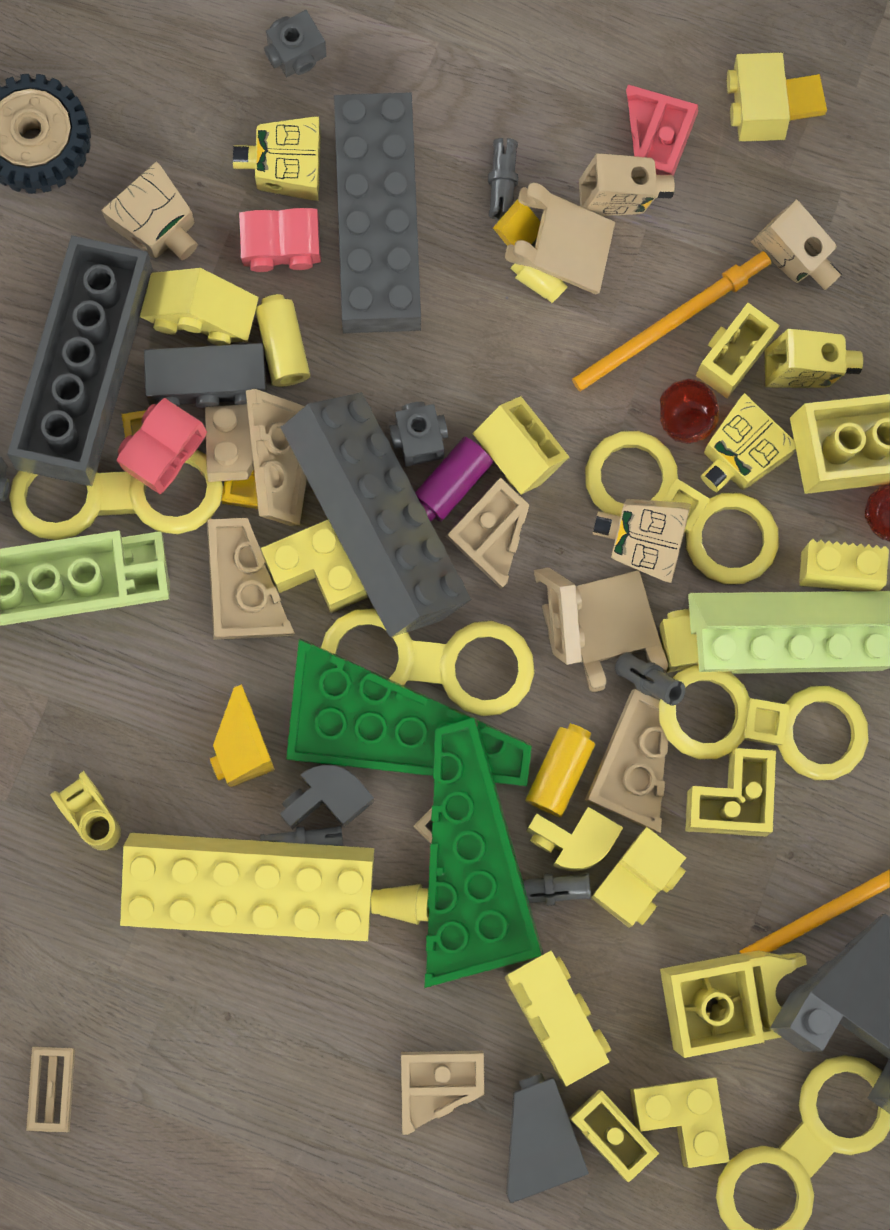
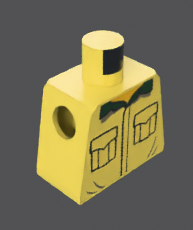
(284, 157)
(809, 360)
(746, 447)

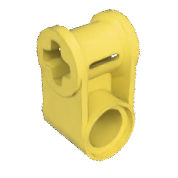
(83, 807)

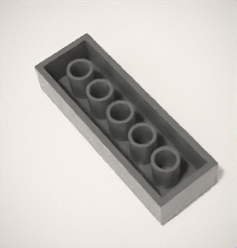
(377, 213)
(80, 361)
(375, 513)

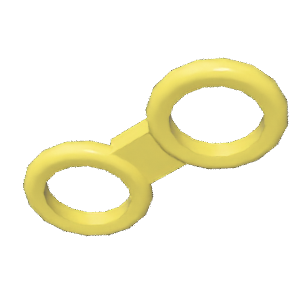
(115, 495)
(700, 510)
(436, 661)
(769, 724)
(805, 1147)

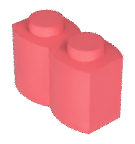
(280, 238)
(161, 445)

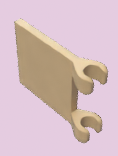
(569, 241)
(616, 622)

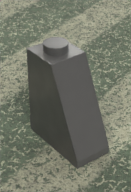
(541, 1141)

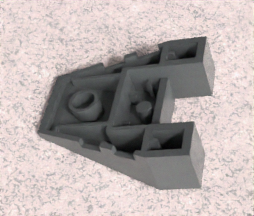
(846, 992)

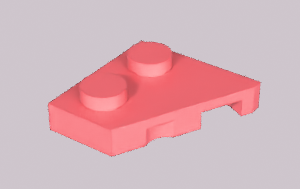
(659, 127)

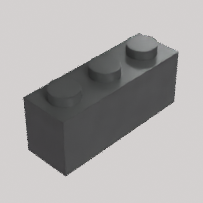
(204, 374)

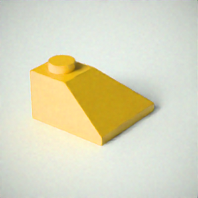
(240, 743)

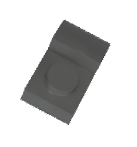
(329, 786)

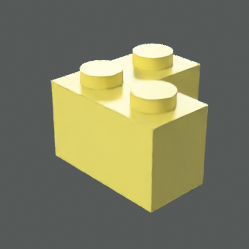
(199, 304)
(316, 555)
(743, 806)
(637, 878)
(694, 1110)

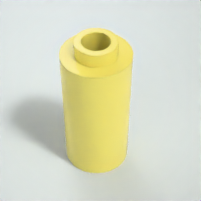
(282, 341)

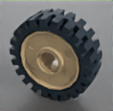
(57, 148)

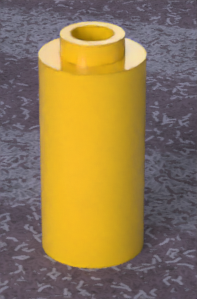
(561, 770)

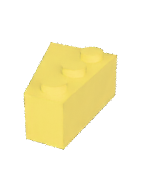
(558, 1018)

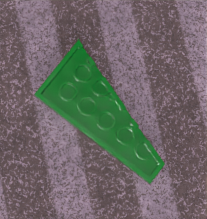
(371, 722)
(475, 883)

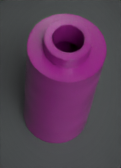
(453, 479)

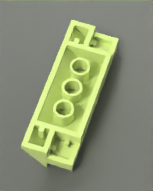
(81, 575)
(791, 631)

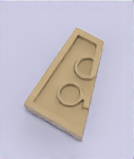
(276, 468)
(241, 588)
(633, 765)

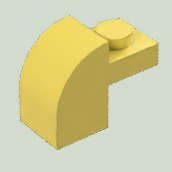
(581, 849)

